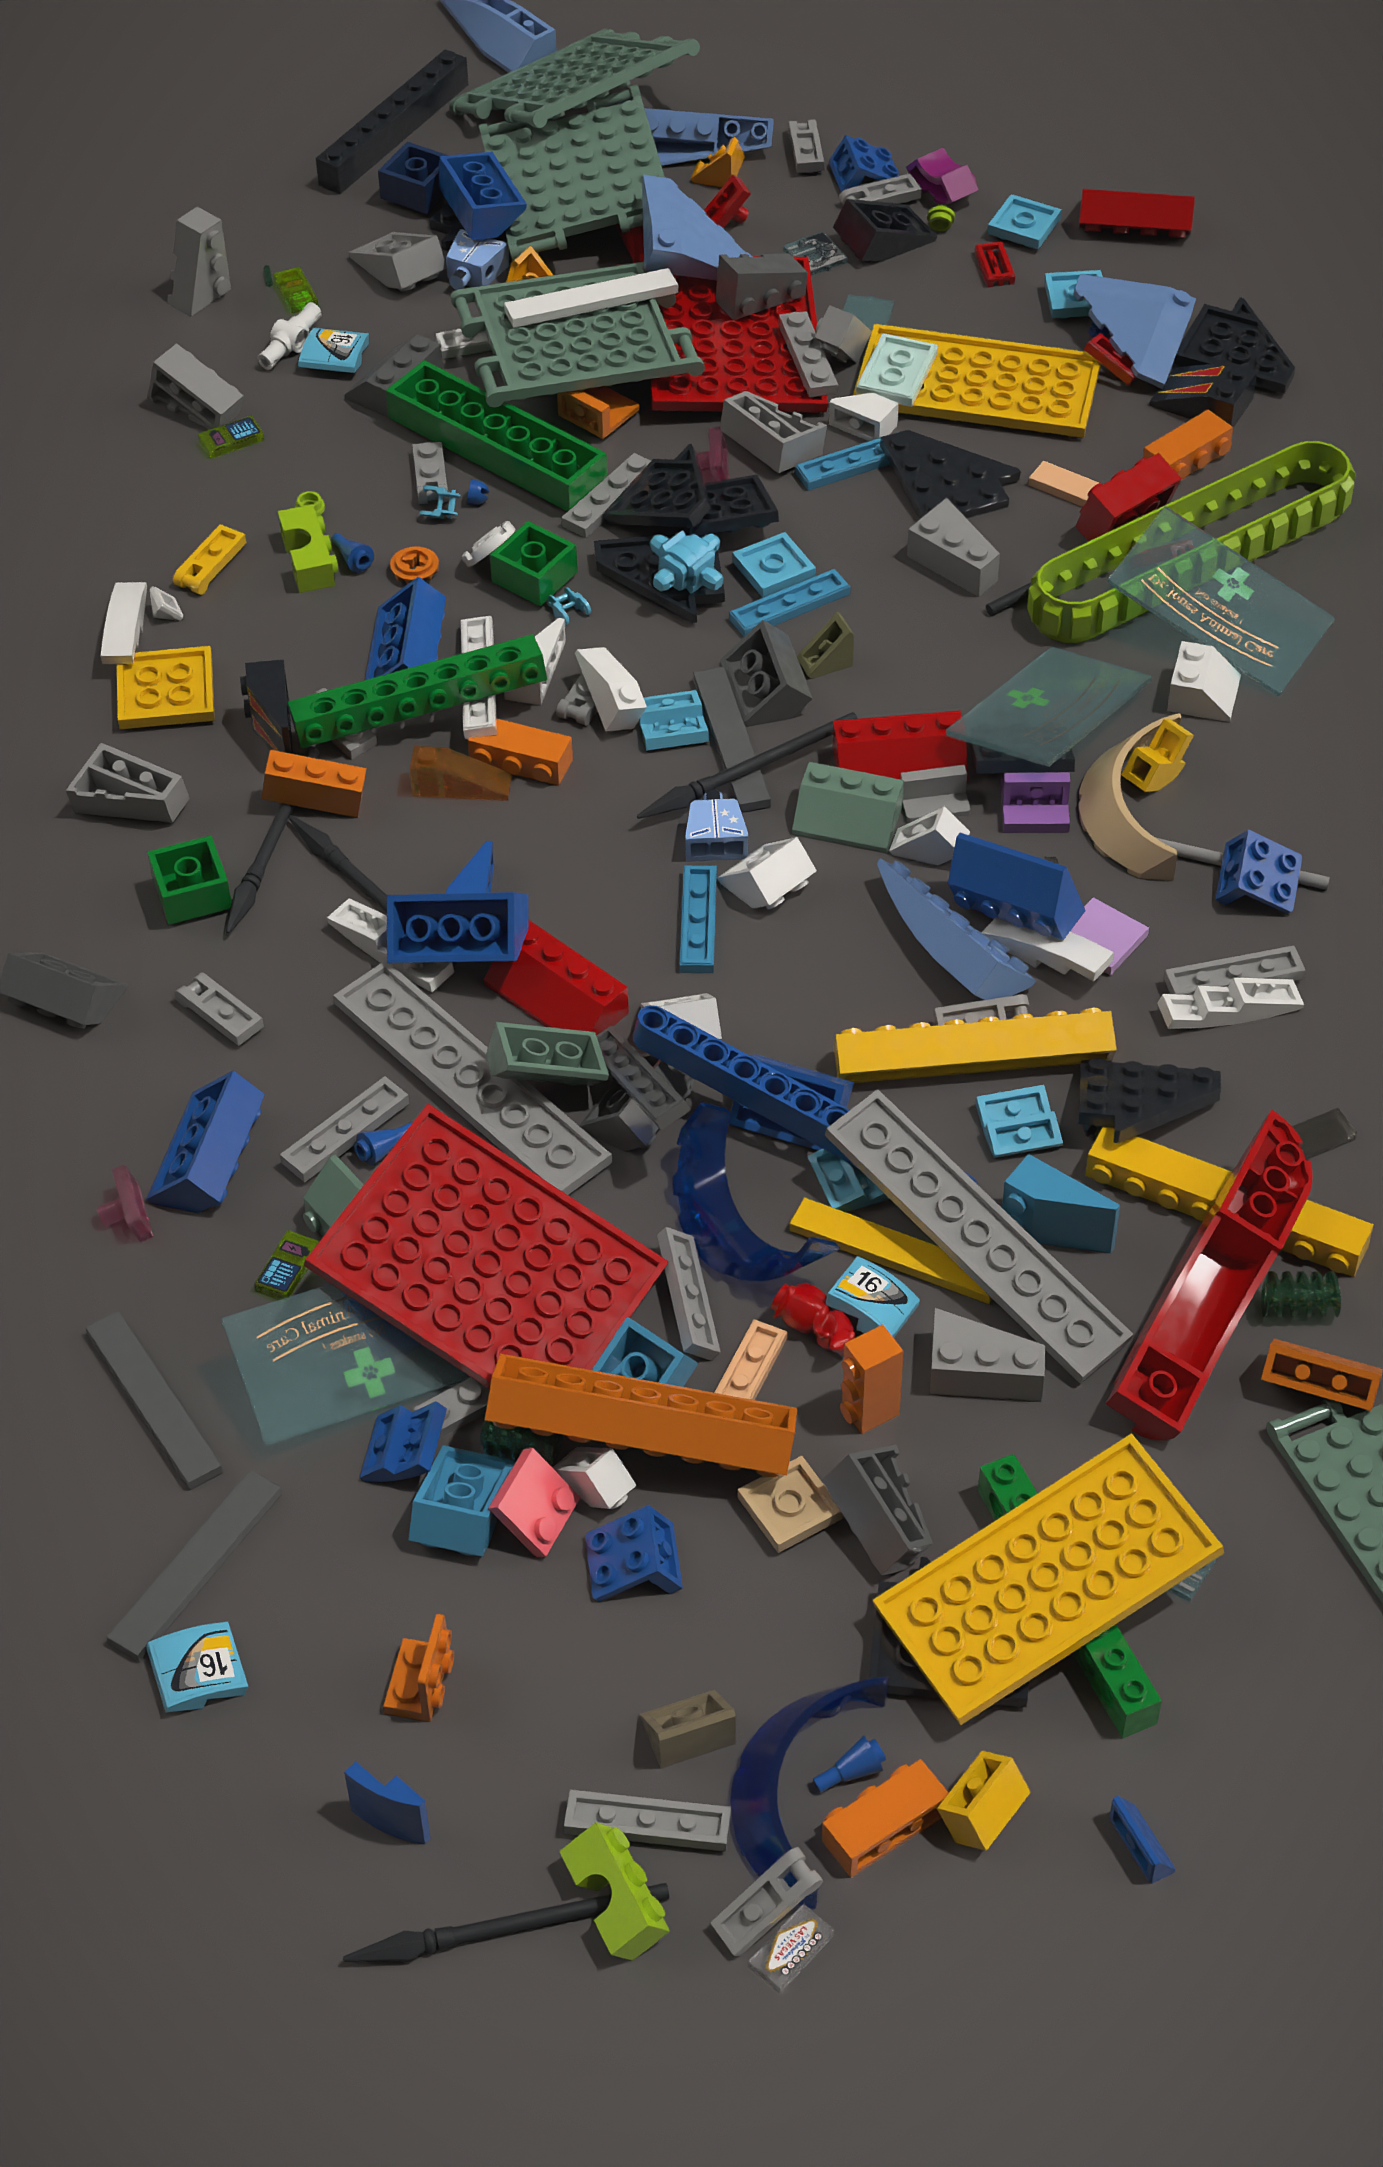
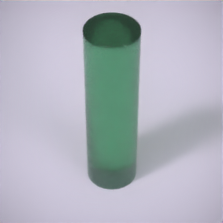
(268, 277)

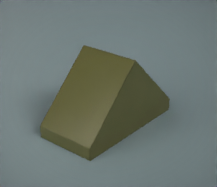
(829, 649)

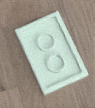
(897, 369)

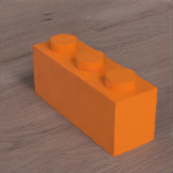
(1193, 443)
(525, 751)
(313, 783)
(1322, 1374)
(871, 1379)
(883, 1817)

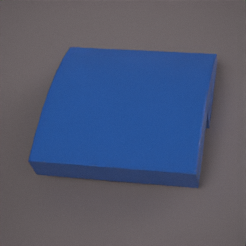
(403, 1443)
(389, 1808)

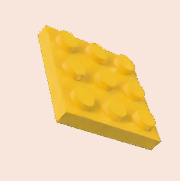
(166, 688)

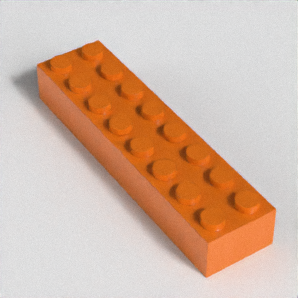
(641, 1415)

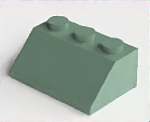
(848, 807)
(546, 1055)
(329, 1195)

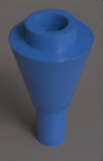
(357, 555)
(374, 1145)
(859, 1761)

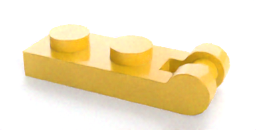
(209, 559)

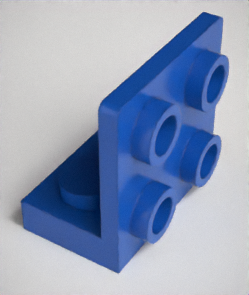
(856, 159)
(1259, 870)
(631, 1552)

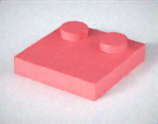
(534, 1502)

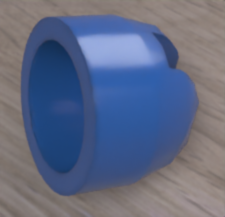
(476, 492)

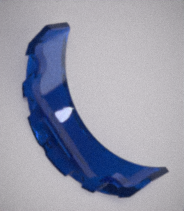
(711, 1215)
(756, 1780)

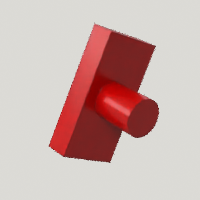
(729, 202)

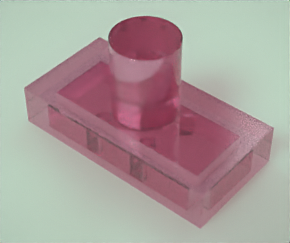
(717, 457)
(127, 1206)

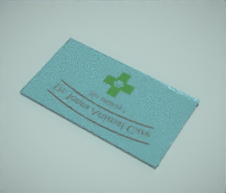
(1221, 600)
(1049, 706)
(326, 1362)

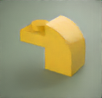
(1161, 762)

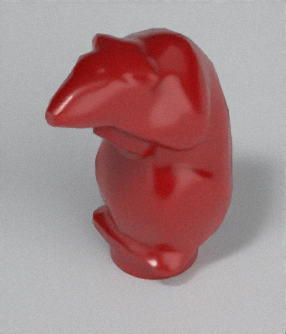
(806, 1311)

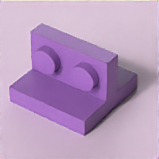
(1035, 802)

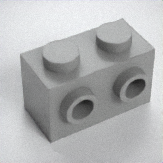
(842, 335)

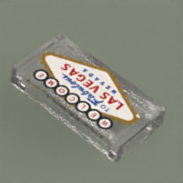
(791, 1948)

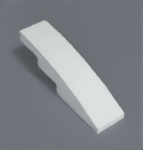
(123, 623)
(369, 932)
(1062, 955)
(1238, 1003)

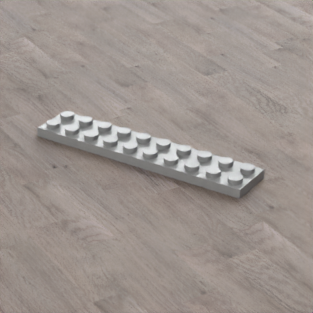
(457, 1070)
(979, 1236)

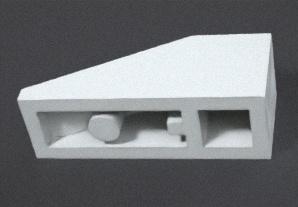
(551, 644)
(612, 689)

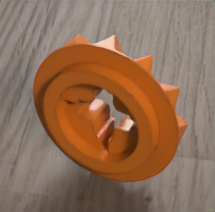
(408, 558)

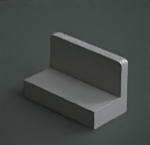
(933, 789)

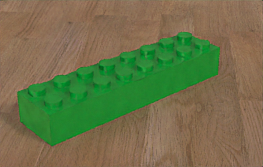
(496, 437)

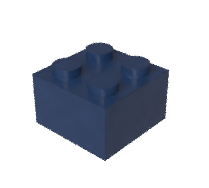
(412, 178)

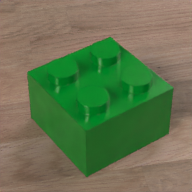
(534, 563)
(189, 879)

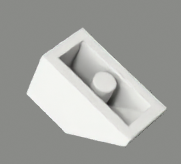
(864, 415)
(928, 838)
(596, 1476)

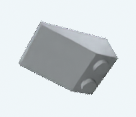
(401, 259)

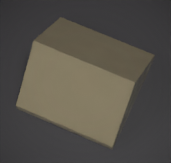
(690, 1728)

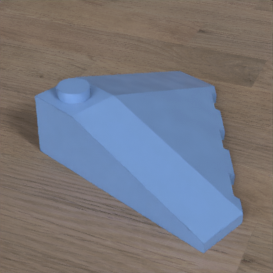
(680, 232)
(1142, 319)

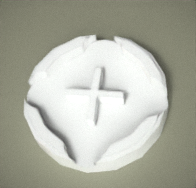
(488, 543)

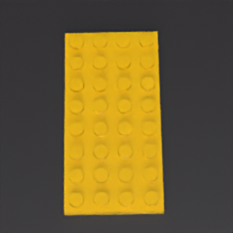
(1001, 382)
(1047, 1578)

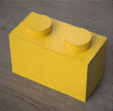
(984, 1800)

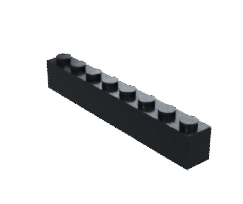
(392, 121)

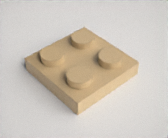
(790, 1505)

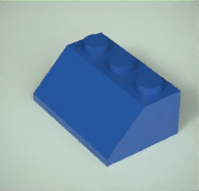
(828, 1086)

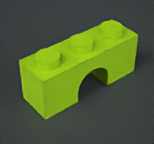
(308, 548)
(633, 1916)

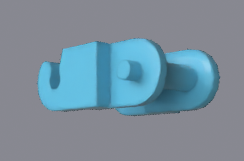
(442, 492)
(574, 599)

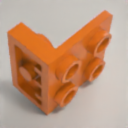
(596, 409)
(419, 1674)

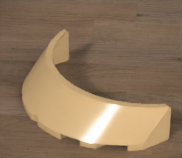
(1110, 821)

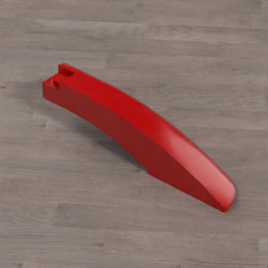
(1214, 1283)

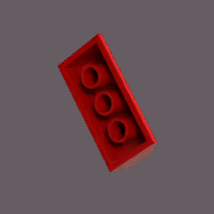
(1136, 212)
(898, 744)
(559, 985)

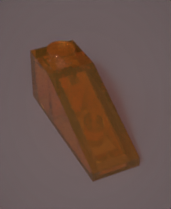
(456, 775)

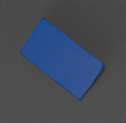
(1140, 1840)

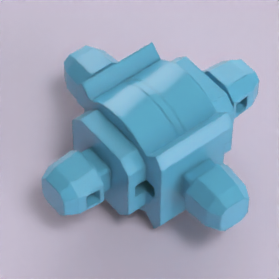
(686, 562)

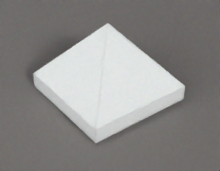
(164, 605)

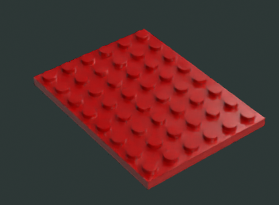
(736, 353)
(482, 1255)

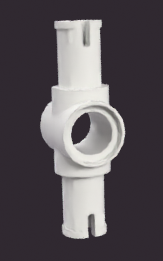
(289, 336)

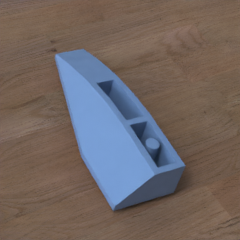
(503, 31)
(694, 135)
(951, 939)

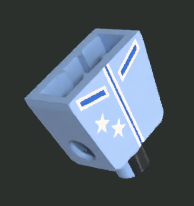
(475, 261)
(715, 829)

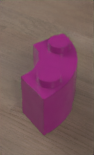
(942, 177)

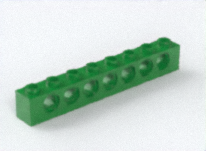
(417, 690)
(1106, 1658)

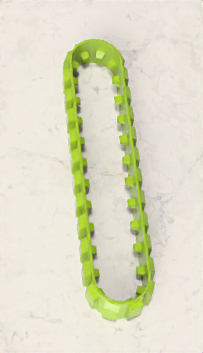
(1298, 463)

